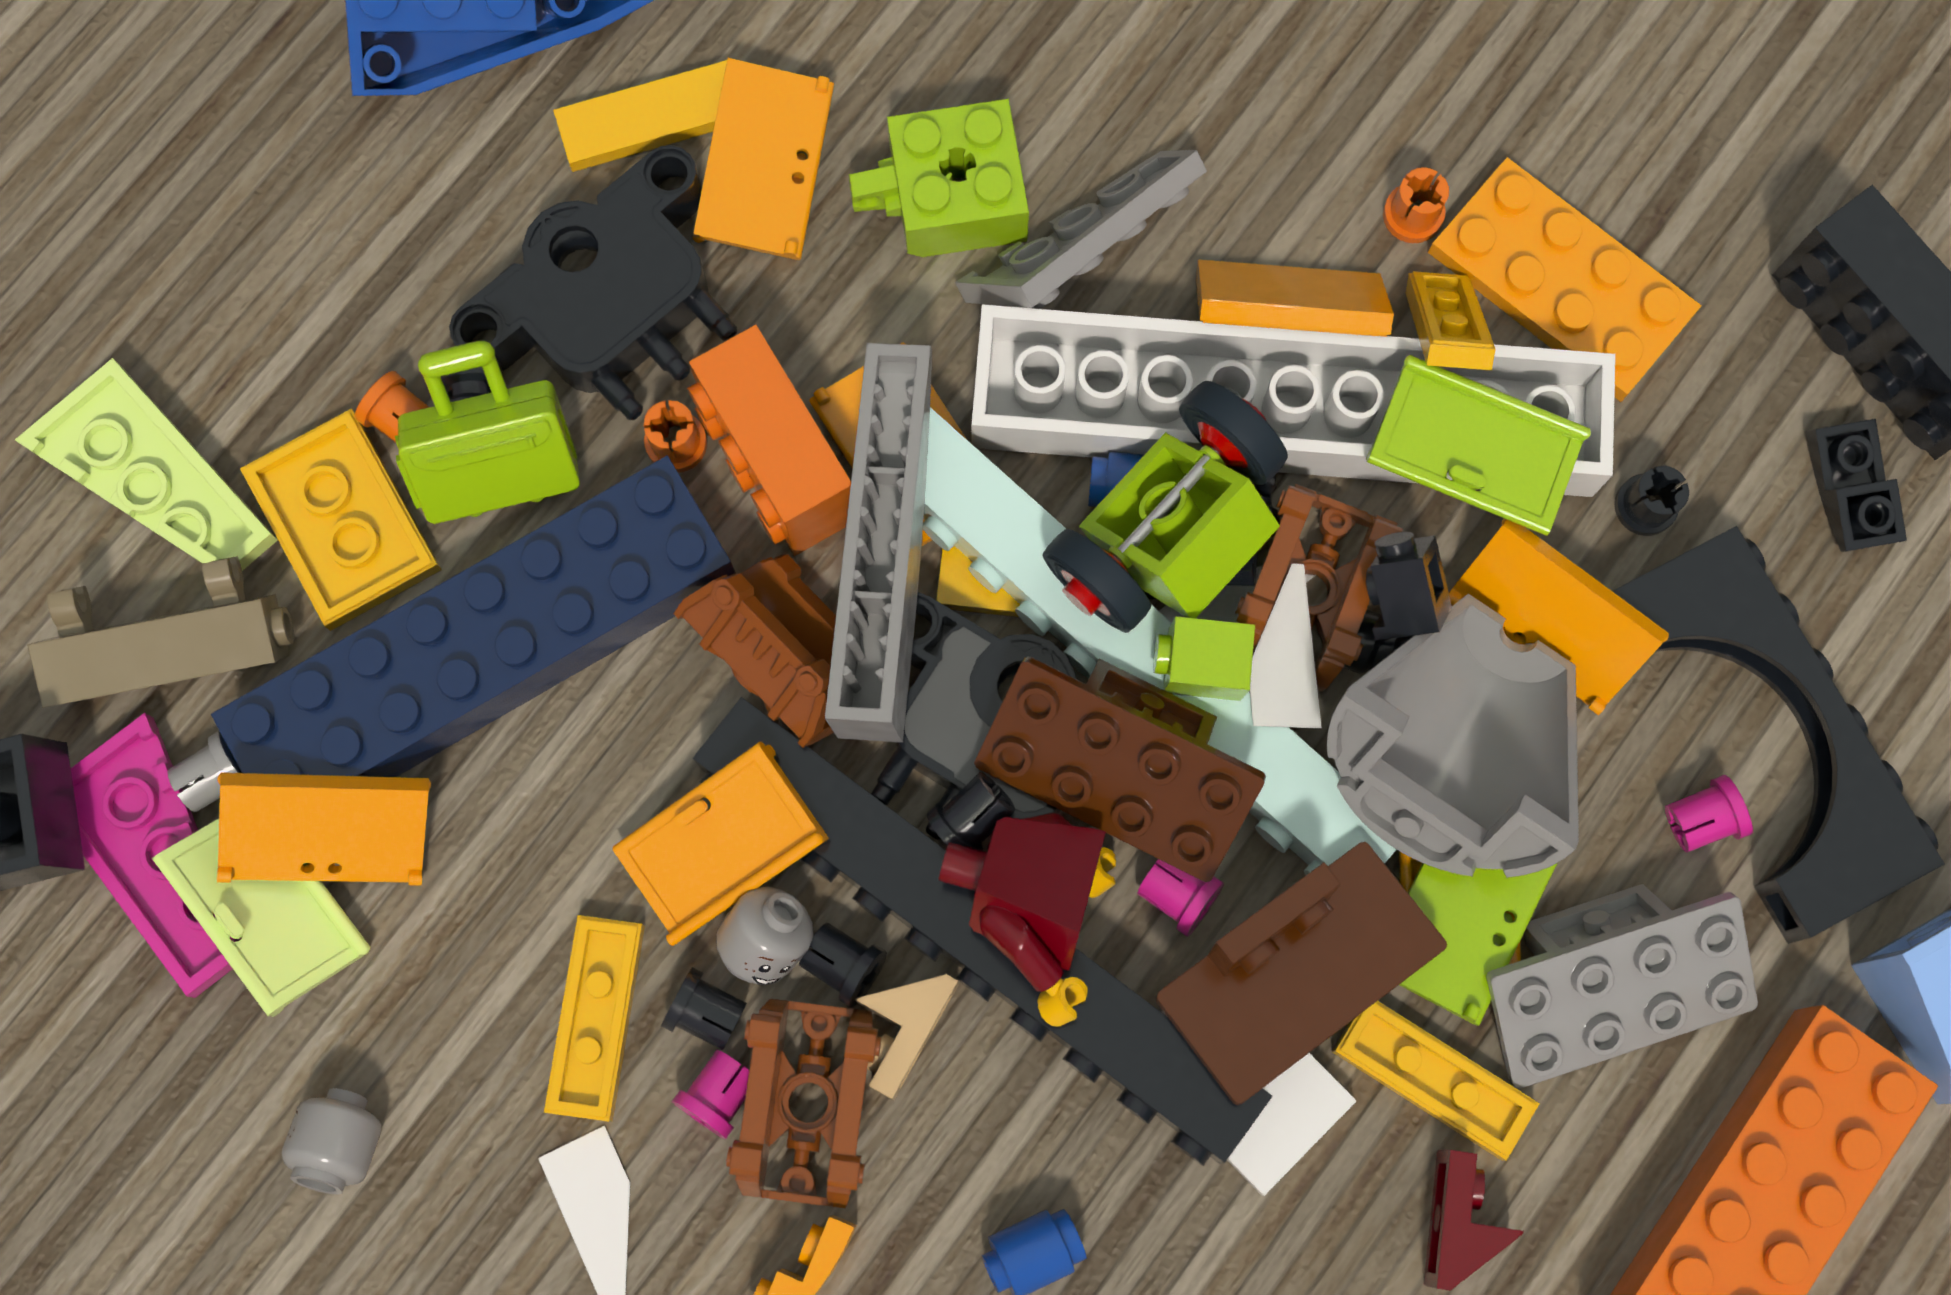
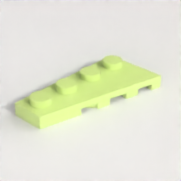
(141, 463)

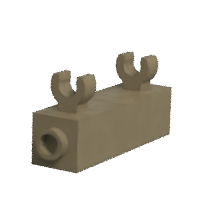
(160, 649)

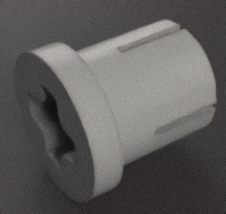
(204, 763)

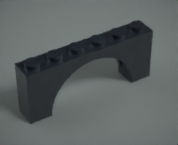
(1860, 827)

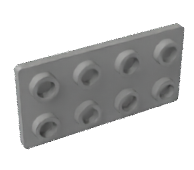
(1619, 980)

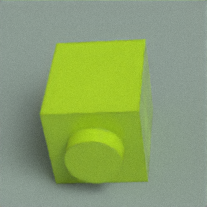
(1205, 658)

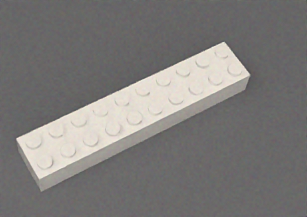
(1118, 384)

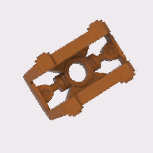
(1347, 596)
(772, 638)
(769, 1094)

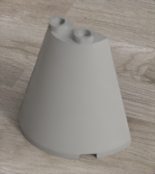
(1464, 748)

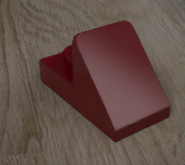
(1454, 1243)

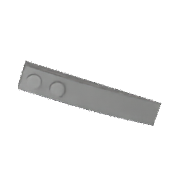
(882, 547)

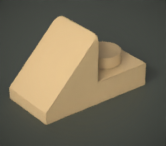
(916, 1011)

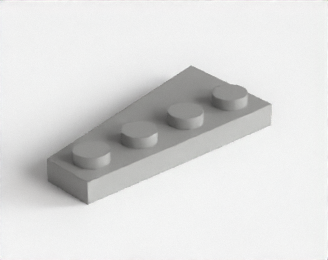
(1082, 234)

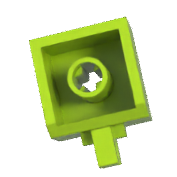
(917, 182)

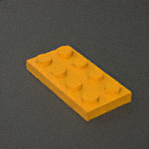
(1563, 275)

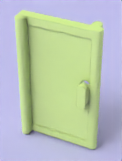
(287, 929)

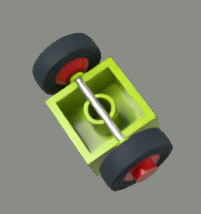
(1177, 517)

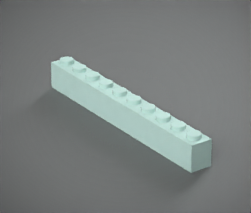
(1005, 538)

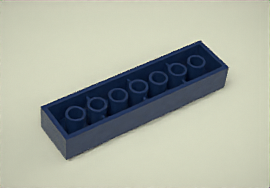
(484, 637)

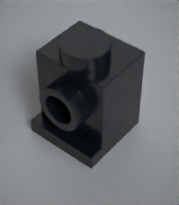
(1408, 586)

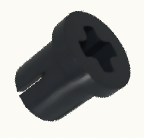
(1643, 517)
(971, 813)
(843, 963)
(704, 1010)

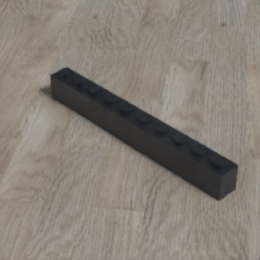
(899, 876)

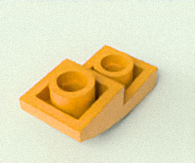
(820, 1253)

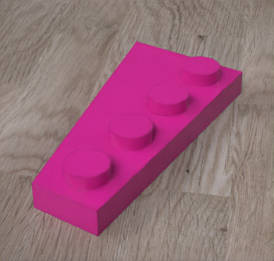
(124, 821)

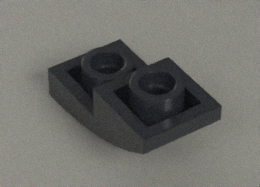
(1853, 486)

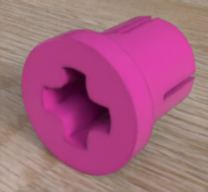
(1709, 815)
(1179, 895)
(715, 1094)

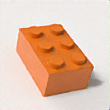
(770, 441)

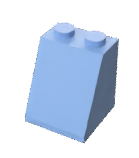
(1913, 993)

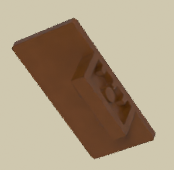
(1122, 762)
(1299, 971)

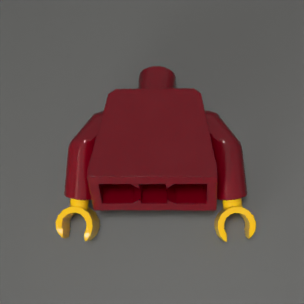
(1034, 899)

